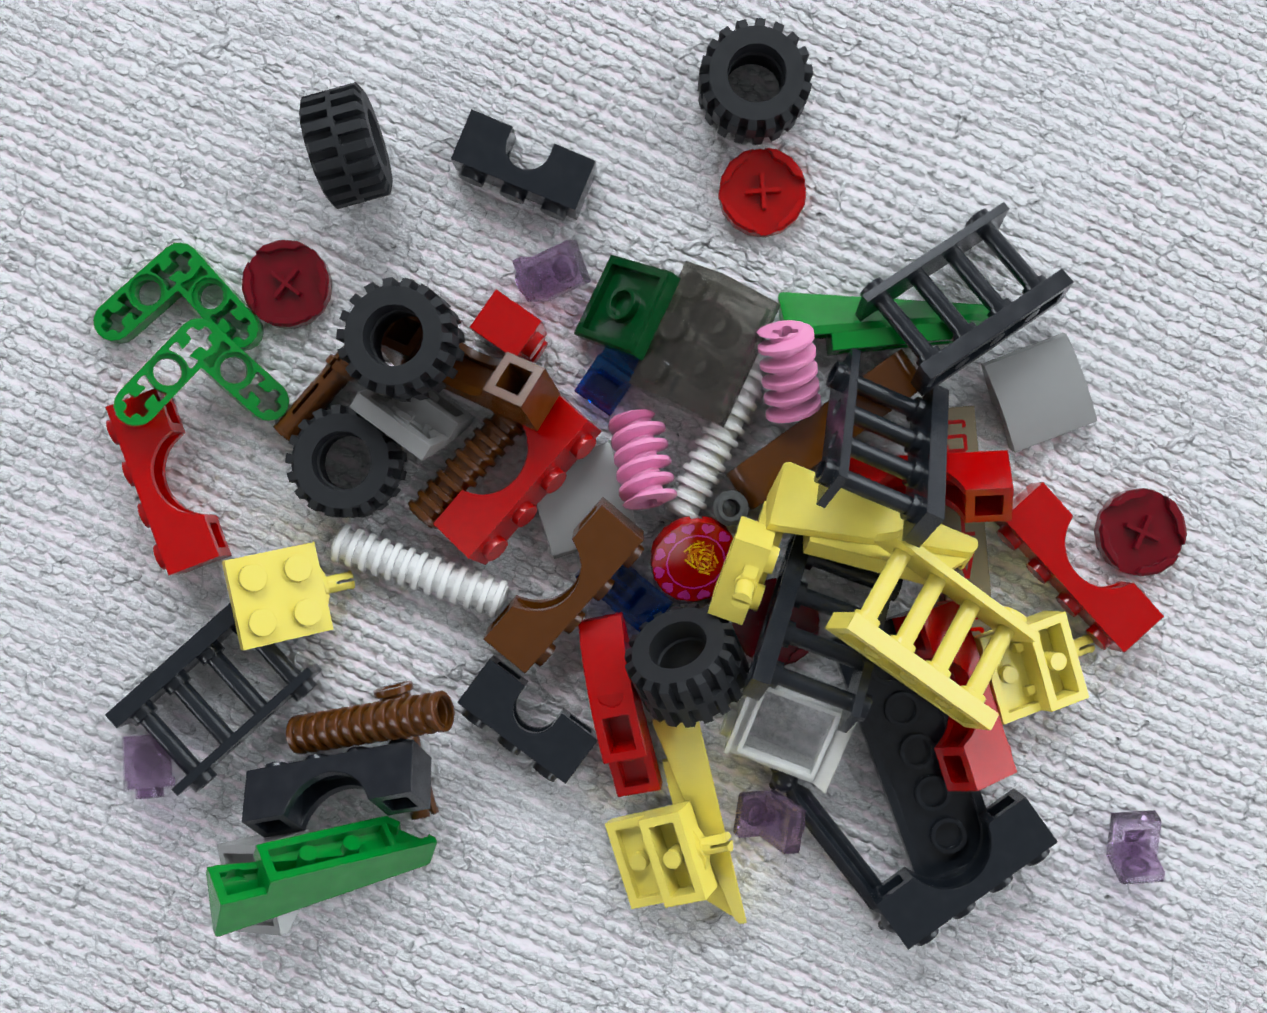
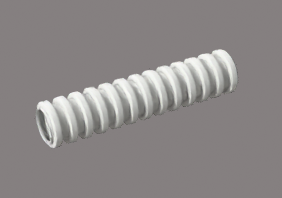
(714, 450)
(419, 570)

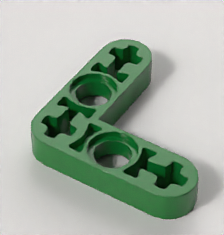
(187, 285)
(208, 362)

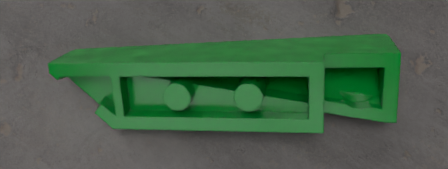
(836, 321)
(311, 870)

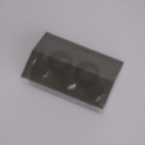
(704, 344)

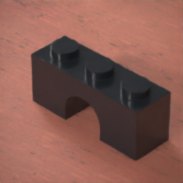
(557, 185)
(554, 747)

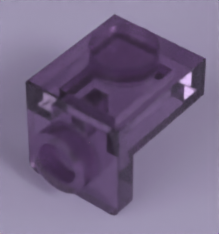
(551, 272)
(145, 767)
(771, 818)
(1134, 847)

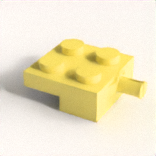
(745, 569)
(280, 595)
(1039, 673)
(665, 855)

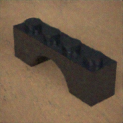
(287, 794)
(1009, 840)

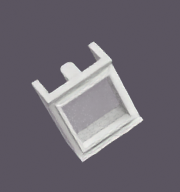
(788, 734)

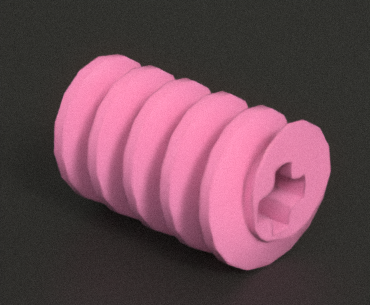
(790, 371)
(638, 460)

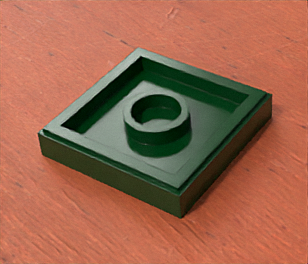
(627, 306)

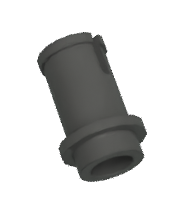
(741, 507)

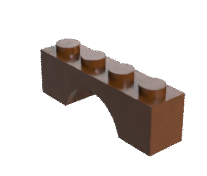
(499, 384)
(530, 626)

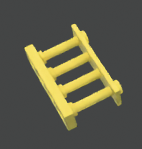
(896, 652)

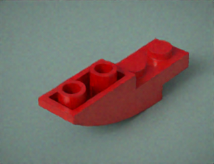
(617, 706)

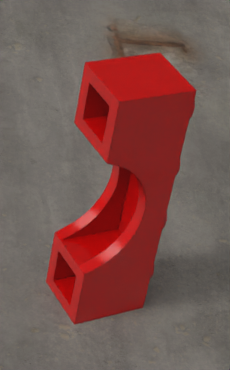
(976, 484)
(485, 522)
(182, 536)
(1114, 612)
(966, 756)

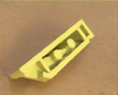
(849, 525)
(691, 780)

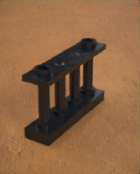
(969, 339)
(925, 442)
(780, 632)
(173, 678)

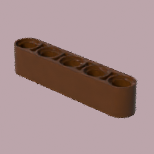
(805, 440)

